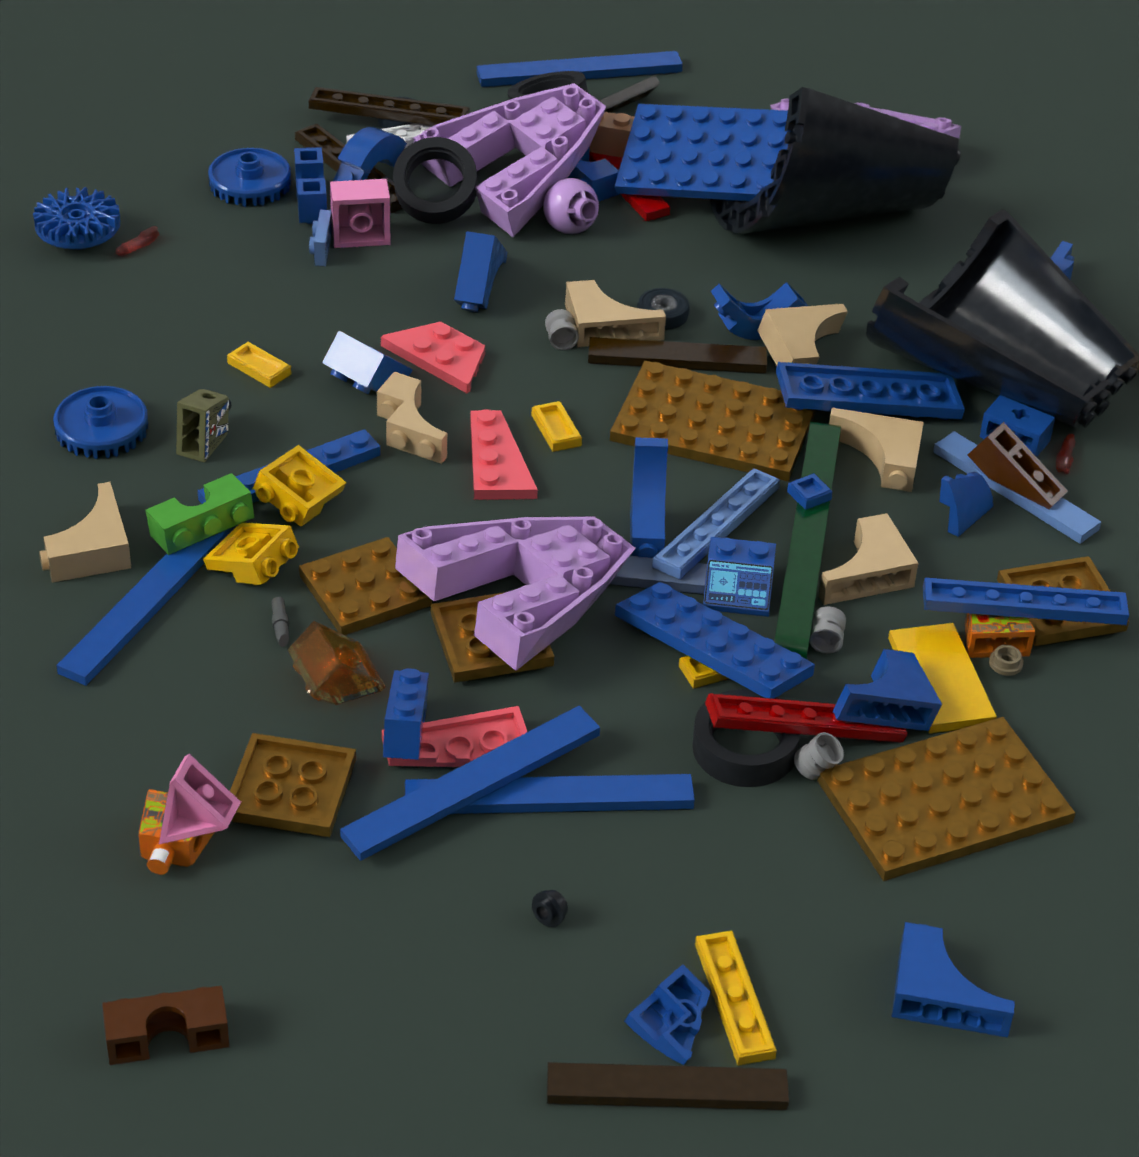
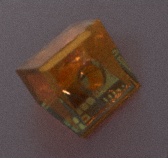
(334, 665)

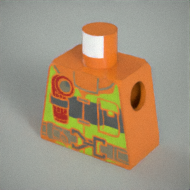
(988, 632)
(161, 856)

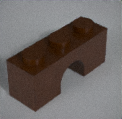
(135, 1021)

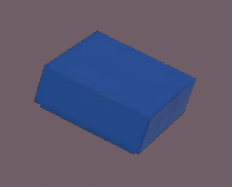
(809, 491)

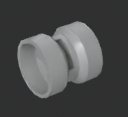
(561, 329)
(827, 630)
(820, 754)

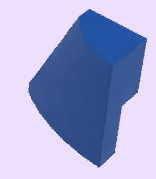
(967, 498)
(671, 1015)

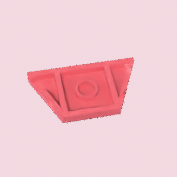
(439, 351)

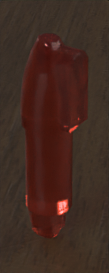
(144, 239)
(1064, 458)

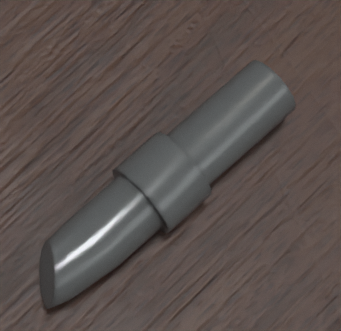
(280, 621)

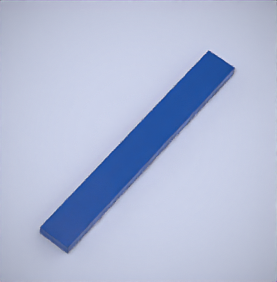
(591, 67)
(135, 610)
(469, 783)
(582, 794)

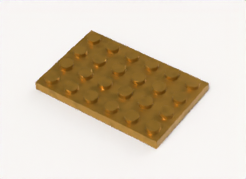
(713, 420)
(944, 798)

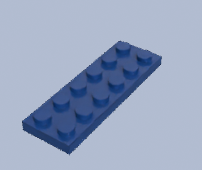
(869, 390)
(715, 640)

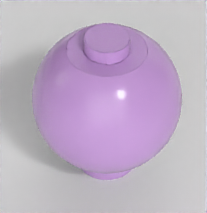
(571, 206)

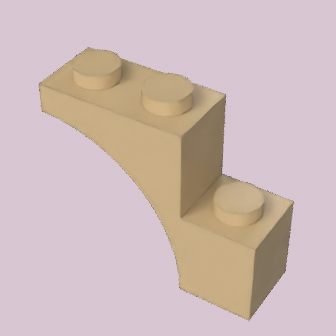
(405, 428)

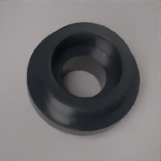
(549, 907)

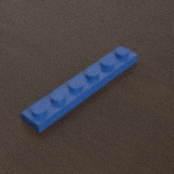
(335, 455)
(1025, 601)

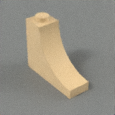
(605, 318)
(793, 331)
(886, 441)
(92, 545)
(878, 567)

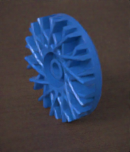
(249, 174)
(77, 220)
(100, 420)

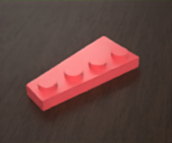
(497, 461)
(464, 738)

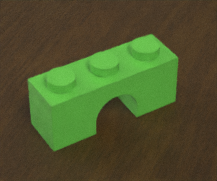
(181, 526)

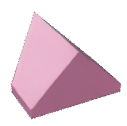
(196, 803)

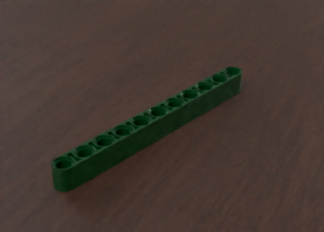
(807, 545)

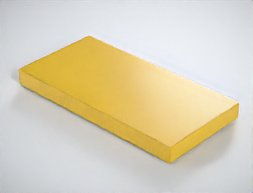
(950, 674)

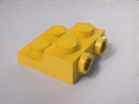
(297, 485)
(253, 552)

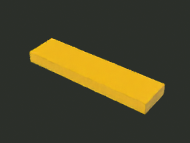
(735, 998)

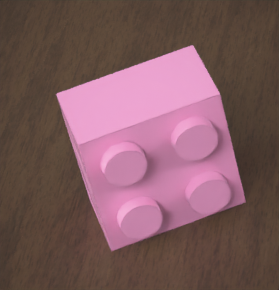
(360, 213)

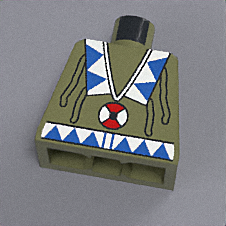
(201, 423)

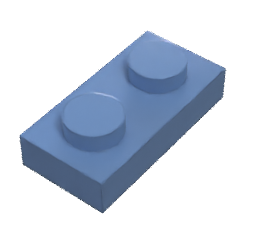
(321, 239)

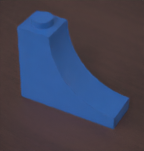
(478, 269)
(648, 496)
(895, 698)
(937, 994)

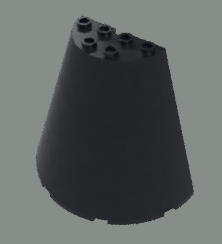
(843, 167)
(1010, 328)

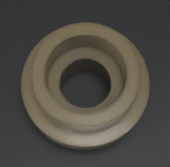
(1006, 660)

